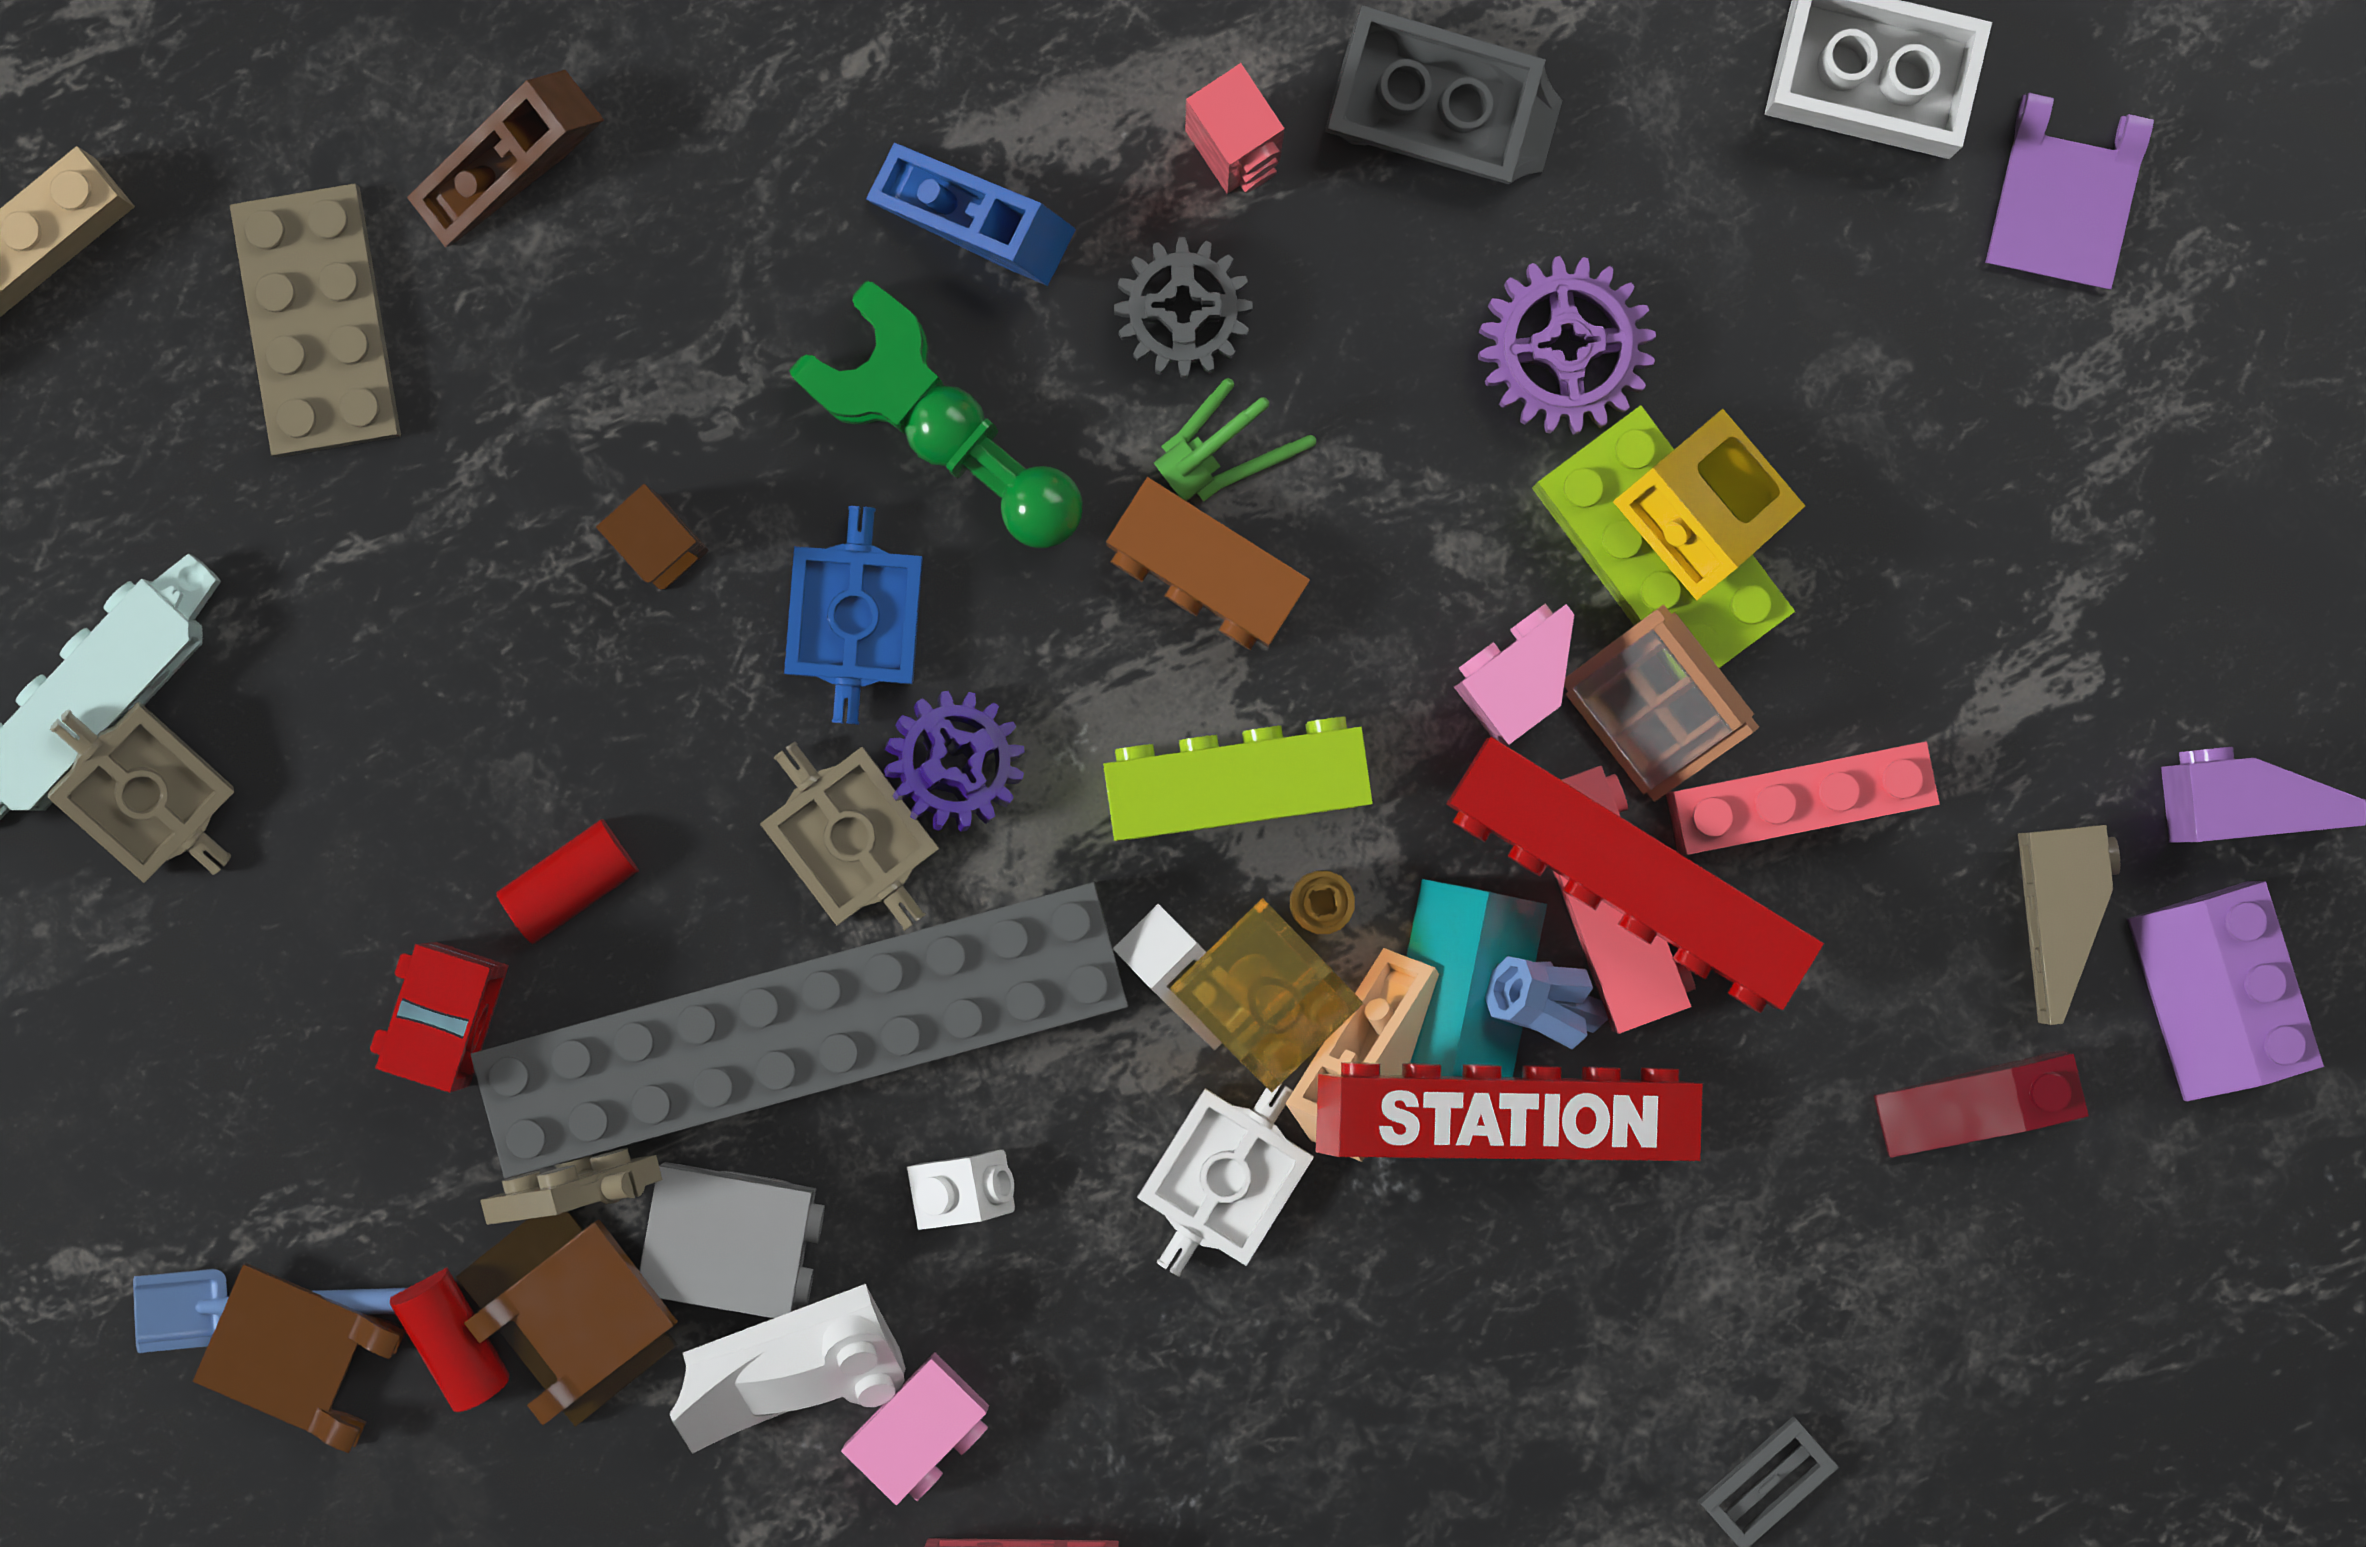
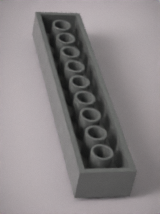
(799, 1030)

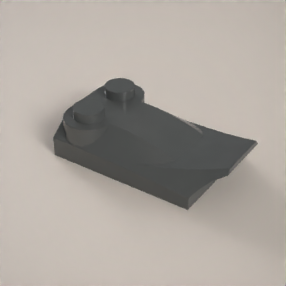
(1443, 98)

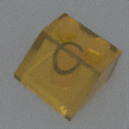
(1266, 995)

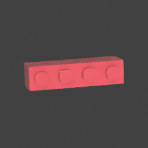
(1802, 798)
(1631, 976)

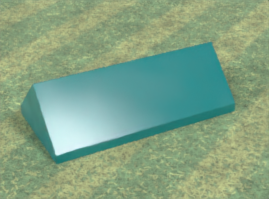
(1465, 939)

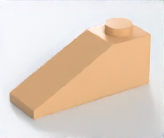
(1379, 1032)

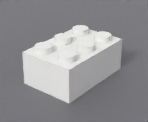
(1880, 71)

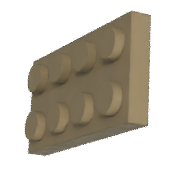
(315, 320)

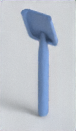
(185, 1307)

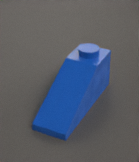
(972, 213)

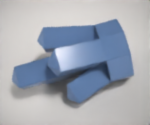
(1545, 999)

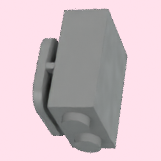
(730, 1240)

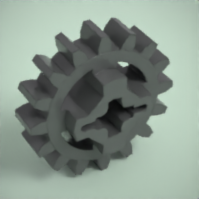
(1213, 305)

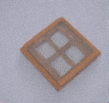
(1659, 703)

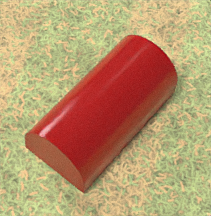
(566, 882)
(434, 1320)

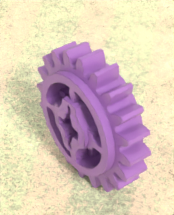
(1564, 316)

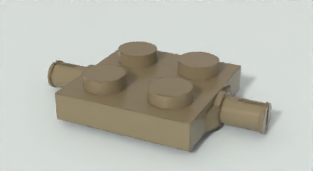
(140, 792)
(849, 836)
(571, 1186)

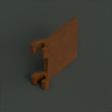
(581, 1313)
(291, 1352)

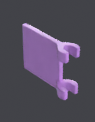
(2066, 199)

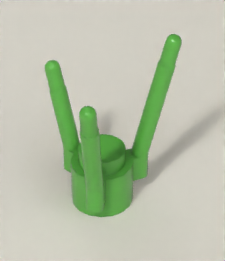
(1190, 464)

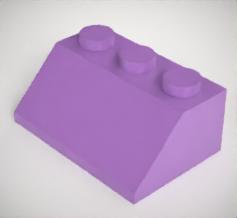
(2225, 991)

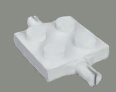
(1225, 1177)

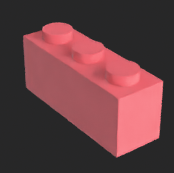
(1235, 130)

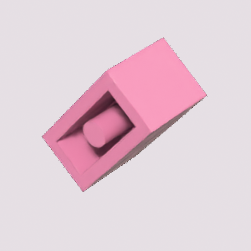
(916, 1430)

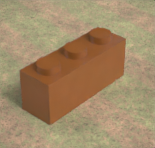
(1205, 565)

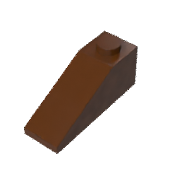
(505, 154)

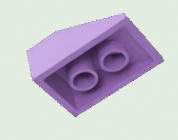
(2239, 798)

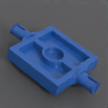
(853, 615)

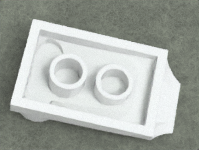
(789, 1365)

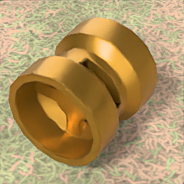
(1314, 902)

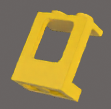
(1691, 523)

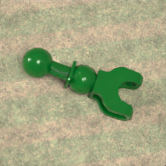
(940, 421)

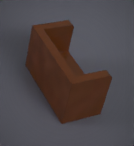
(652, 538)

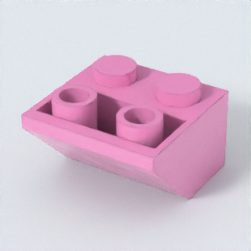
(1524, 681)

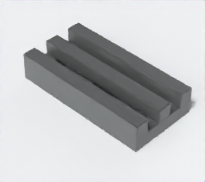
(1750, 1465)

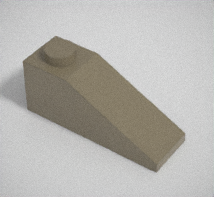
(2065, 899)

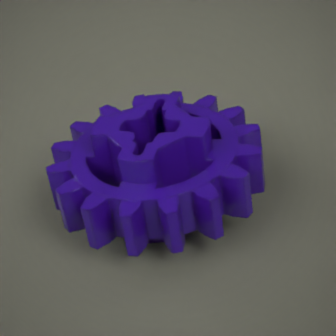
(970, 784)

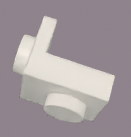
(961, 1190)

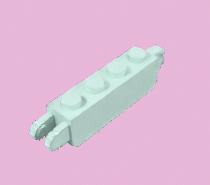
(102, 677)

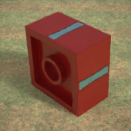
(439, 1016)

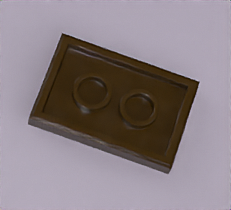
(515, 1258)

